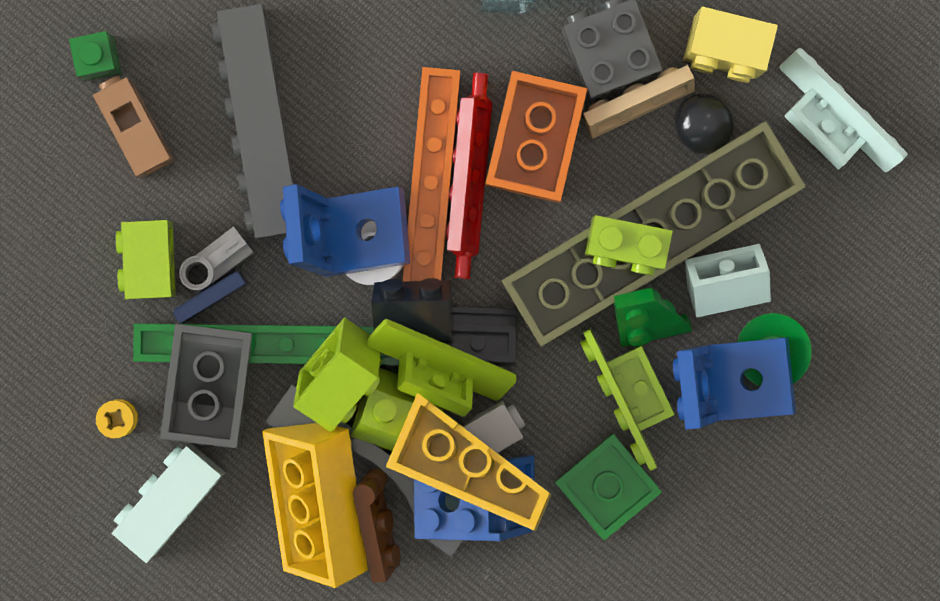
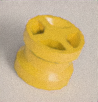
(121, 413)

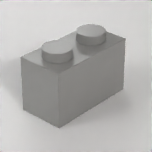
(497, 426)

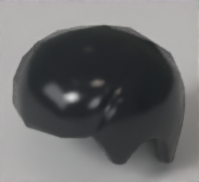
(704, 123)

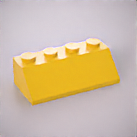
(315, 502)

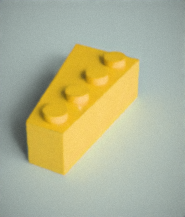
(458, 463)

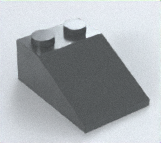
(207, 386)

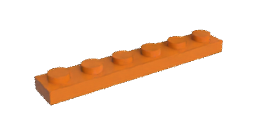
(431, 173)

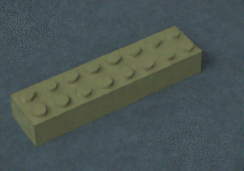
(694, 204)

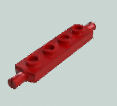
(469, 175)

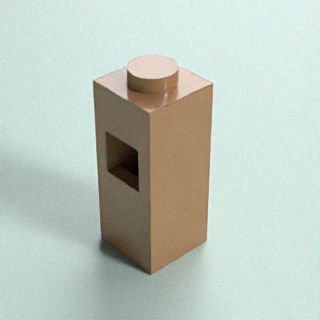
(133, 126)

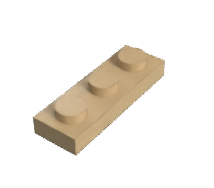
(639, 100)

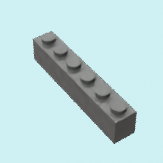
(257, 115)

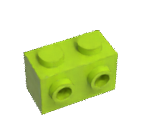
(628, 243)
(146, 259)

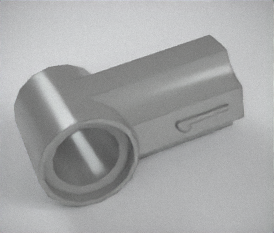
(218, 257)

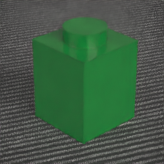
(95, 56)

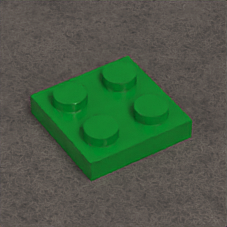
(608, 486)

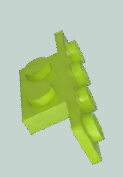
(438, 370)
(635, 391)

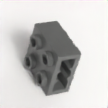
(611, 48)

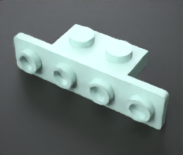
(834, 119)

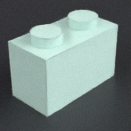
(728, 280)

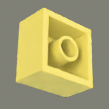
(729, 44)

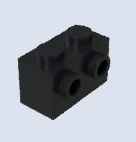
(418, 305)

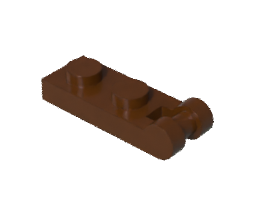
(376, 525)

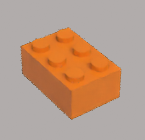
(536, 137)

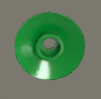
(779, 326)

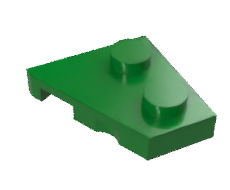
(647, 317)

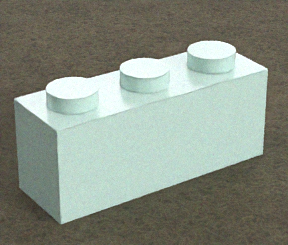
(166, 501)

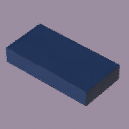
(210, 297)

